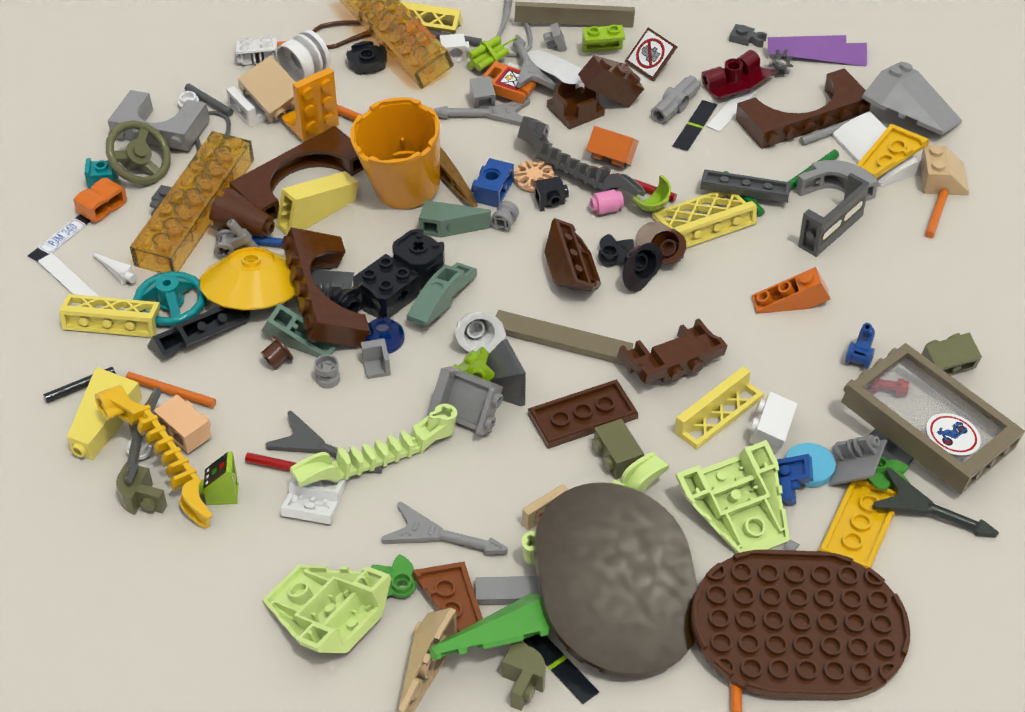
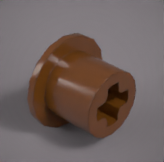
(276, 353)

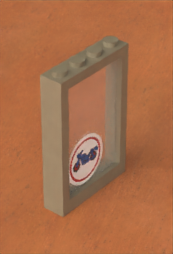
(932, 417)

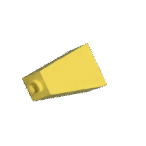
(315, 200)
(90, 428)

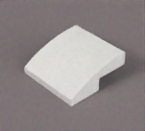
(313, 501)

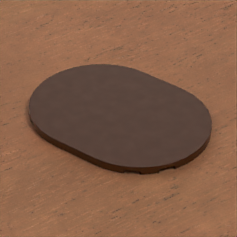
(800, 625)

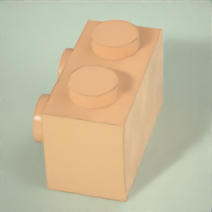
(184, 423)

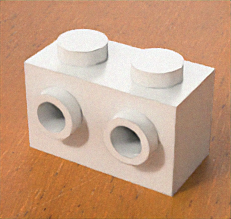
(772, 421)

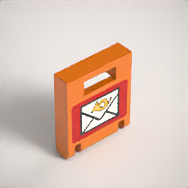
(505, 82)

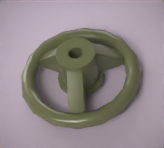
(138, 153)

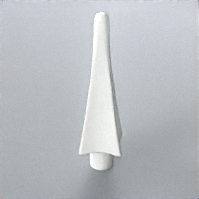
(120, 270)

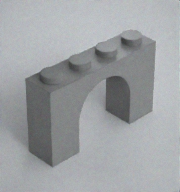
(178, 131)

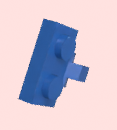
(792, 473)

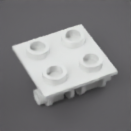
(247, 46)

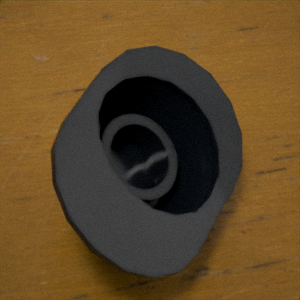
(641, 265)

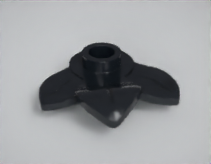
(612, 250)

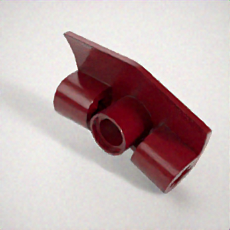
(736, 76)

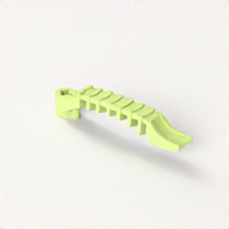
(636, 476)

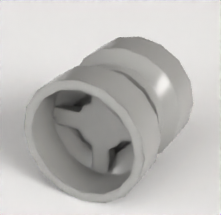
(504, 216)
(327, 371)

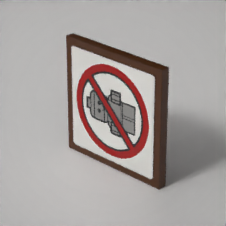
(651, 54)

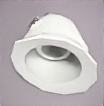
(479, 330)

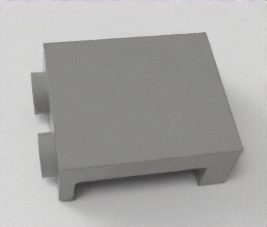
(471, 396)

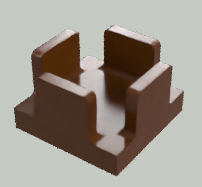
(575, 105)

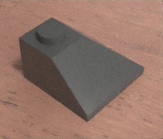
(508, 373)

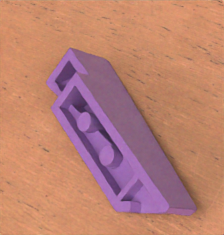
(823, 48)

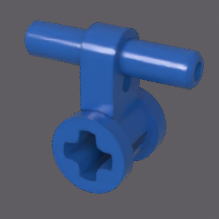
(861, 350)

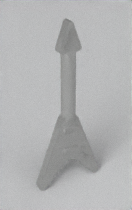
(529, 70)
(504, 112)
(424, 530)

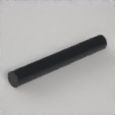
(71, 387)

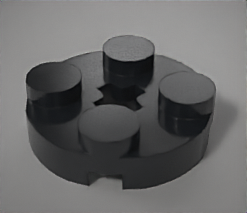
(374, 62)

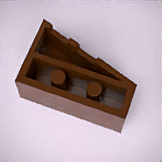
(611, 80)

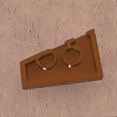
(450, 588)

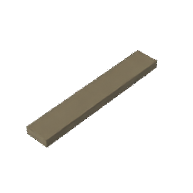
(574, 14)
(562, 337)

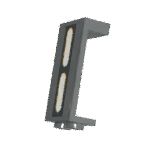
(820, 231)

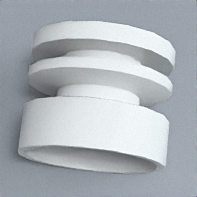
(303, 55)

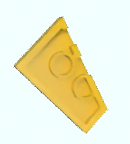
(891, 149)

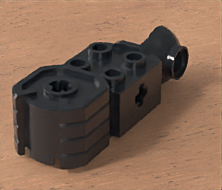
(395, 280)

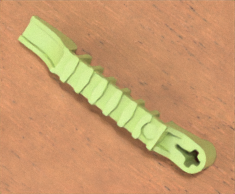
(319, 466)

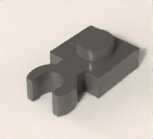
(744, 35)

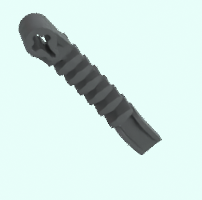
(533, 132)

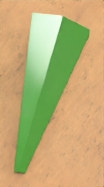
(505, 626)

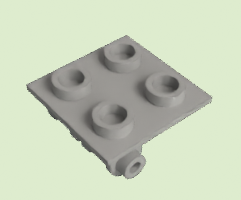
(857, 459)

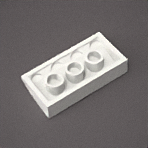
(859, 136)

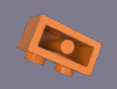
(612, 146)

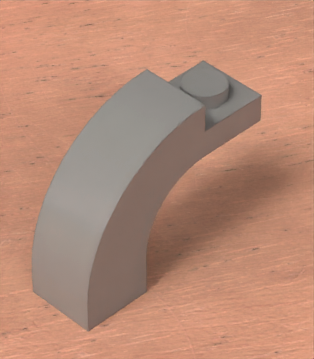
(833, 175)

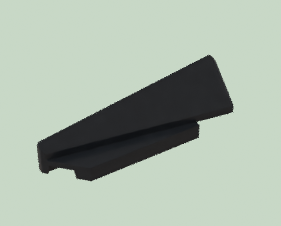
(197, 329)

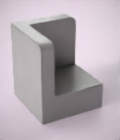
(482, 92)
(375, 358)

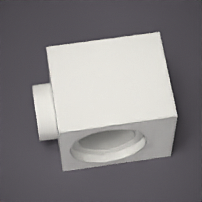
(456, 46)

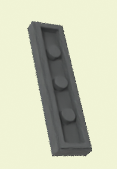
(745, 185)

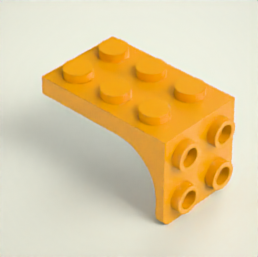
(314, 105)

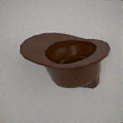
(667, 239)

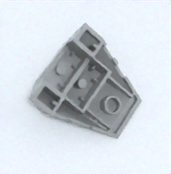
(912, 96)

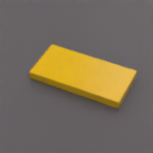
(857, 527)

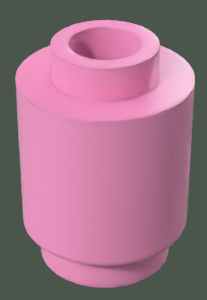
(606, 201)

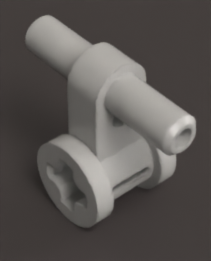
(229, 240)

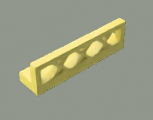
(436, 15)
(107, 318)
(712, 407)

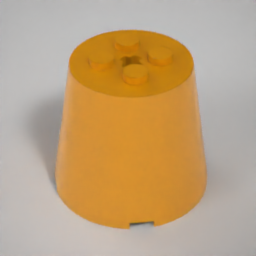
(399, 150)

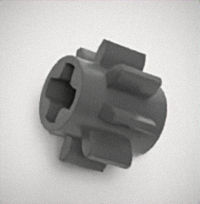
(786, 59)

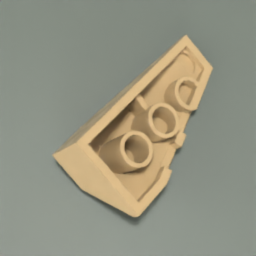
(421, 668)

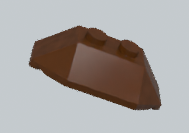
(570, 258)

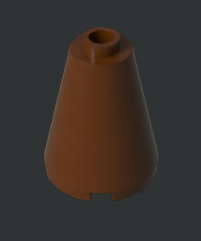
(244, 212)

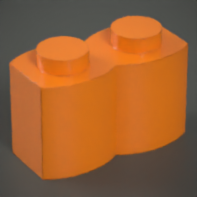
(100, 199)

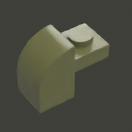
(140, 492)
(525, 668)

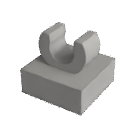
(556, 37)

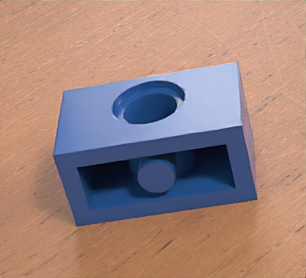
(493, 182)

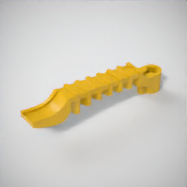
(115, 403)

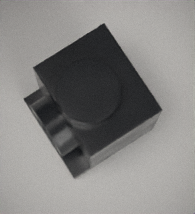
(550, 192)

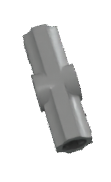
(675, 99)

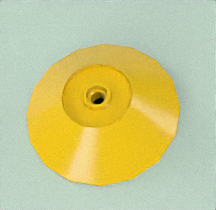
(248, 280)

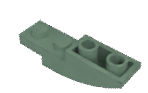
(438, 292)

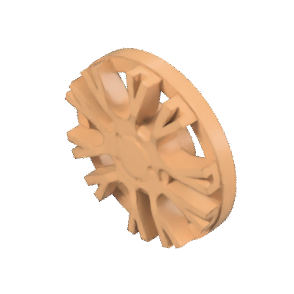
(536, 172)

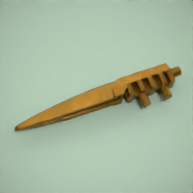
(454, 179)

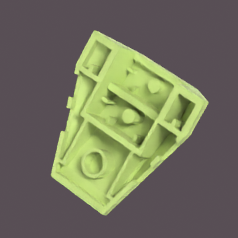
(740, 498)
(329, 607)

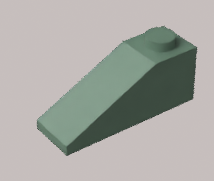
(290, 331)

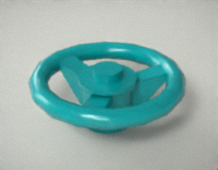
(169, 290)

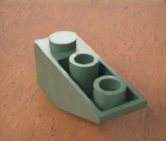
(448, 219)

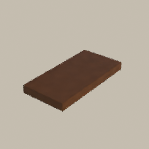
(581, 412)

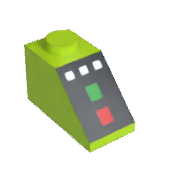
(220, 481)

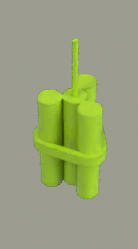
(487, 53)

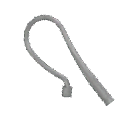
(506, 13)

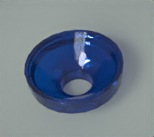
(393, 335)

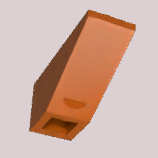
(795, 293)

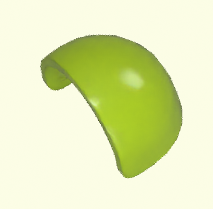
(658, 198)

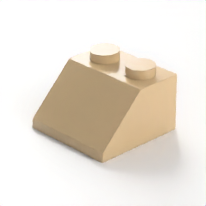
(942, 170)

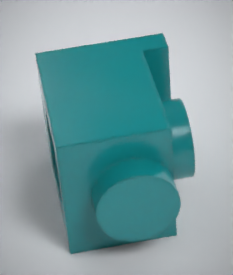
(97, 170)

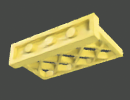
(708, 225)

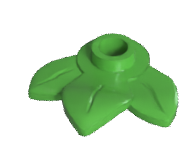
(880, 480)
(400, 576)

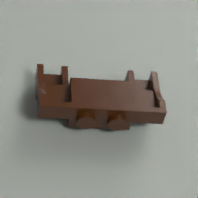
(675, 357)

